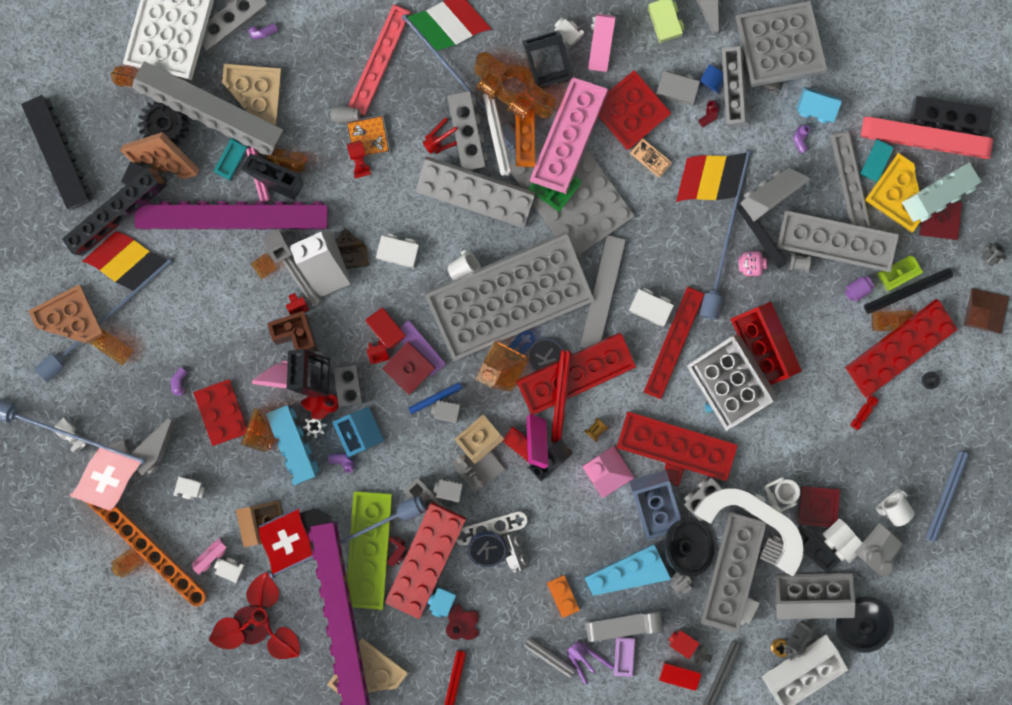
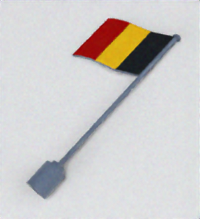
(714, 179)
(125, 264)

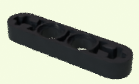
(763, 238)

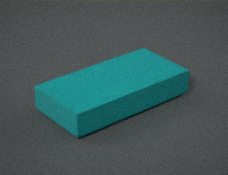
(230, 159)
(876, 160)

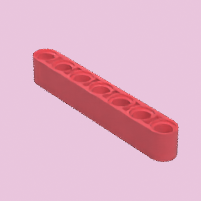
(927, 137)

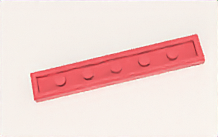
(379, 60)

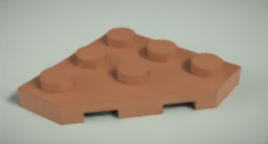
(160, 151)
(68, 316)

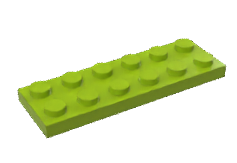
(368, 551)

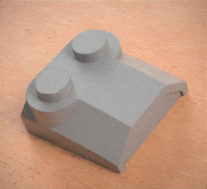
(880, 550)

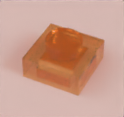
(264, 266)

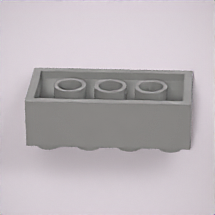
(815, 596)

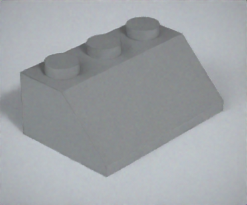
(772, 192)

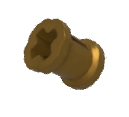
(596, 429)
(776, 643)

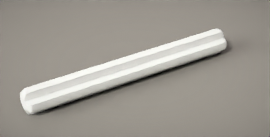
(497, 135)

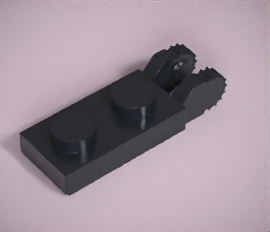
(818, 551)

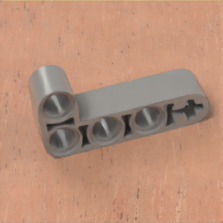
(624, 625)

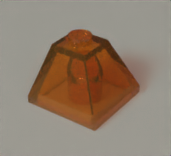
(501, 368)
(258, 432)

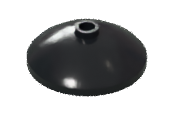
(696, 544)
(868, 613)

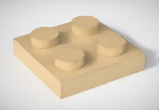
(479, 439)

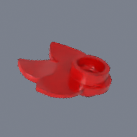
(319, 407)

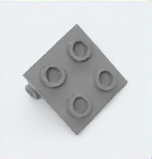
(478, 474)

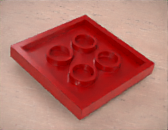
(632, 110)

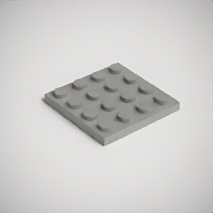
(781, 44)

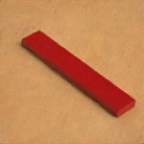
(674, 342)

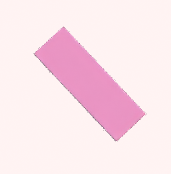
(601, 42)

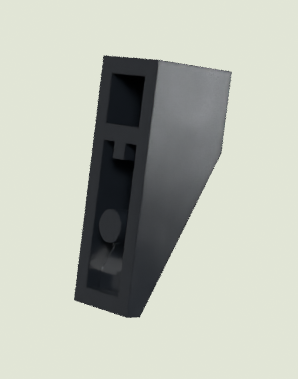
(274, 176)

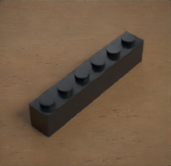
(56, 153)

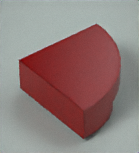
(674, 474)

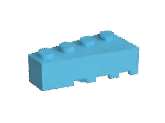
(292, 444)
(632, 571)

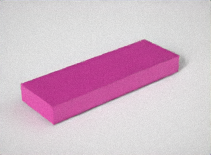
(537, 441)

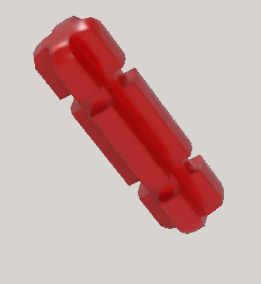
(864, 412)

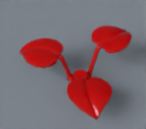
(263, 593)

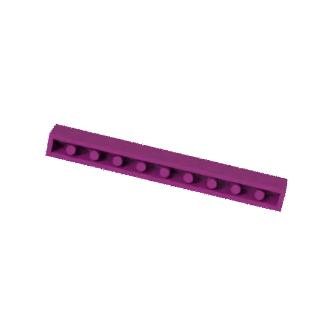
(232, 216)
(339, 614)

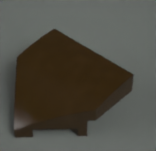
(352, 250)

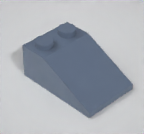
(655, 503)

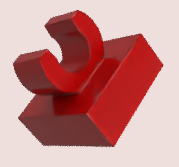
(296, 305)
(377, 353)

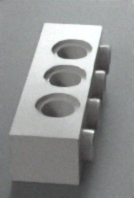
(227, 30)
(736, 87)
(468, 161)

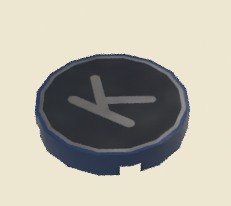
(543, 353)
(487, 548)

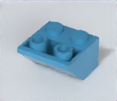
(358, 431)

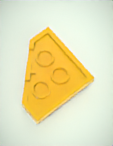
(893, 188)

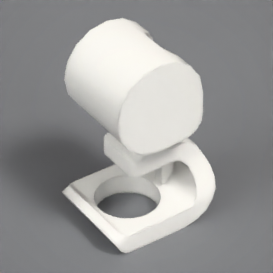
(66, 426)

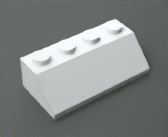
(804, 675)

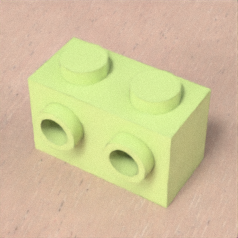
(665, 20)

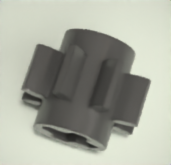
(994, 254)

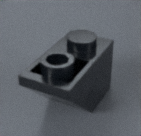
(556, 456)
(312, 517)

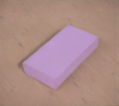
(624, 656)

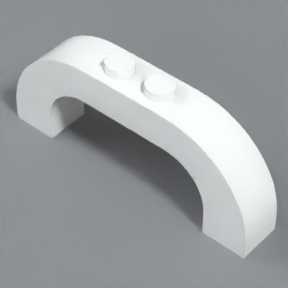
(792, 541)

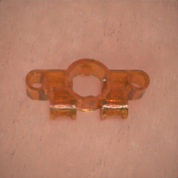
(522, 103)

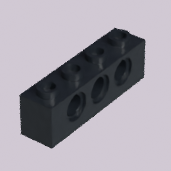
(980, 115)

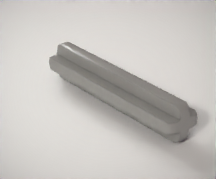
(301, 281)
(549, 657)

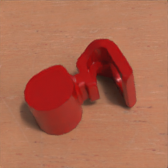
(357, 153)

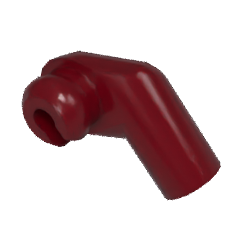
(711, 114)

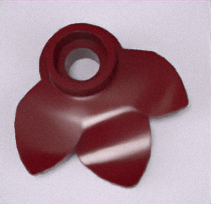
(464, 621)

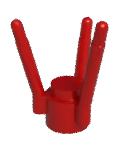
(432, 143)

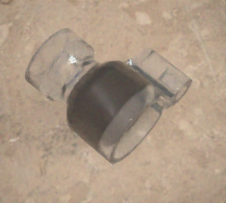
(777, 89)

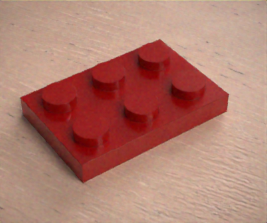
(220, 412)

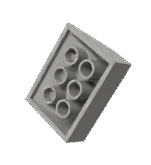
(732, 382)

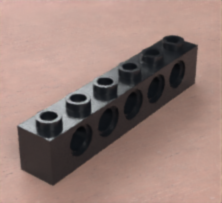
(114, 211)

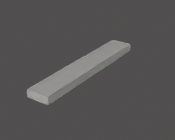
(850, 179)
(603, 291)

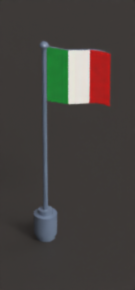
(448, 26)

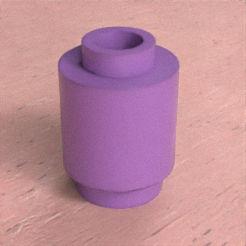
(859, 288)

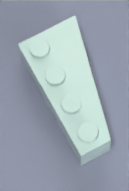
(941, 193)

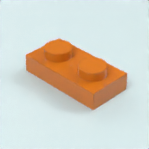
(563, 596)

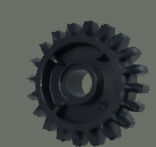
(156, 115)

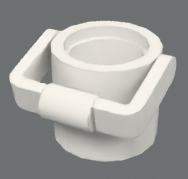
(463, 265)
(783, 491)
(896, 508)

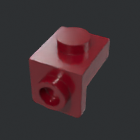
(397, 556)

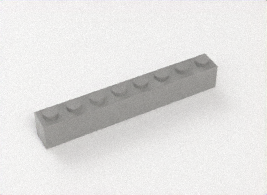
(207, 108)

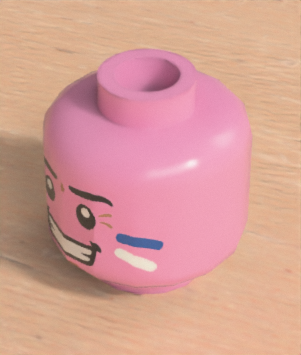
(752, 263)

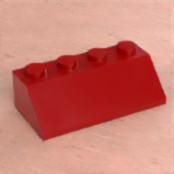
(767, 342)

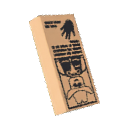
(650, 158)

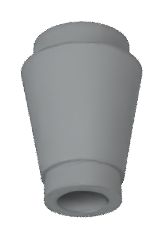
(344, 114)

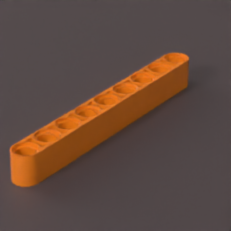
(147, 552)

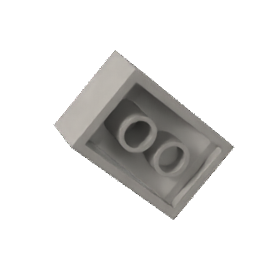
(321, 263)
(155, 447)

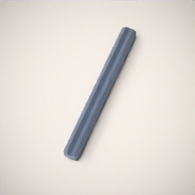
(947, 496)

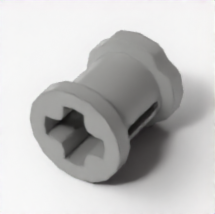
(800, 263)

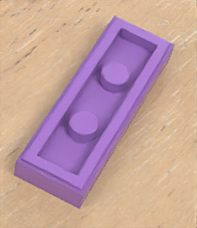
(422, 345)

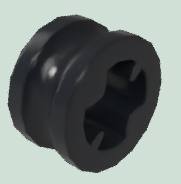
(935, 384)

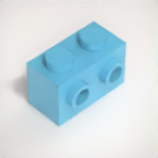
(818, 105)

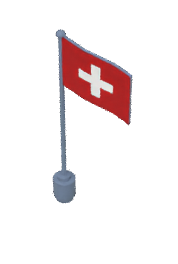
(105, 473)
(289, 543)

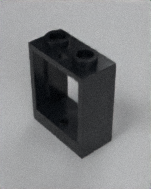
(541, 42)
(298, 373)

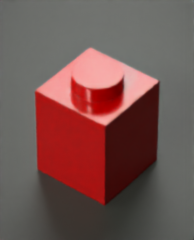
(683, 643)

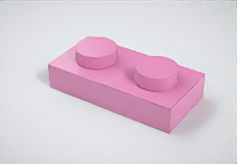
(214, 551)

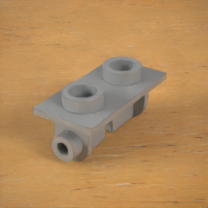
(518, 560)

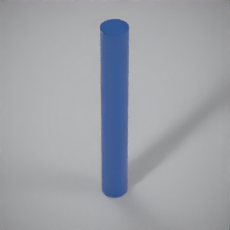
(434, 398)

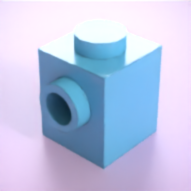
(441, 602)

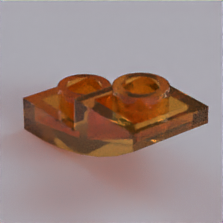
(889, 320)
(112, 347)

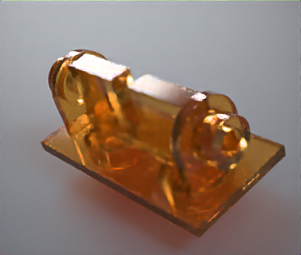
(122, 76)
(294, 162)

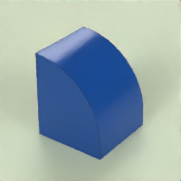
(712, 79)

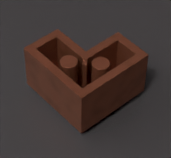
(294, 328)

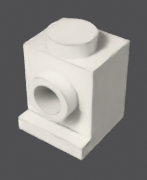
(568, 31)
(189, 488)
(229, 569)

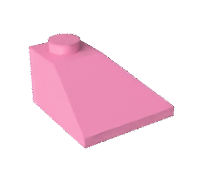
(274, 376)
(608, 472)

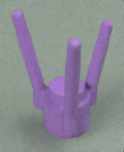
(578, 652)

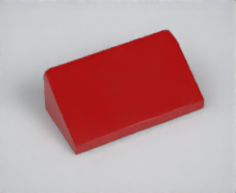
(385, 328)
(680, 676)

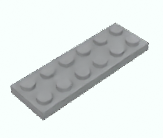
(475, 192)
(837, 241)
(733, 573)

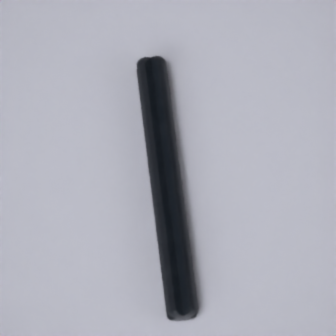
(908, 290)

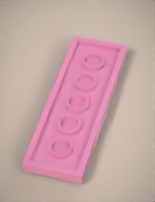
(569, 135)

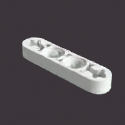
(490, 525)

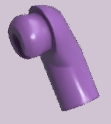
(262, 33)
(800, 136)
(176, 384)
(347, 463)

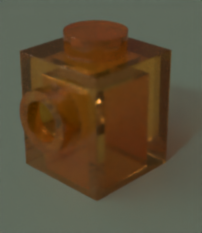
(126, 563)

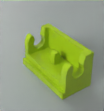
(900, 273)

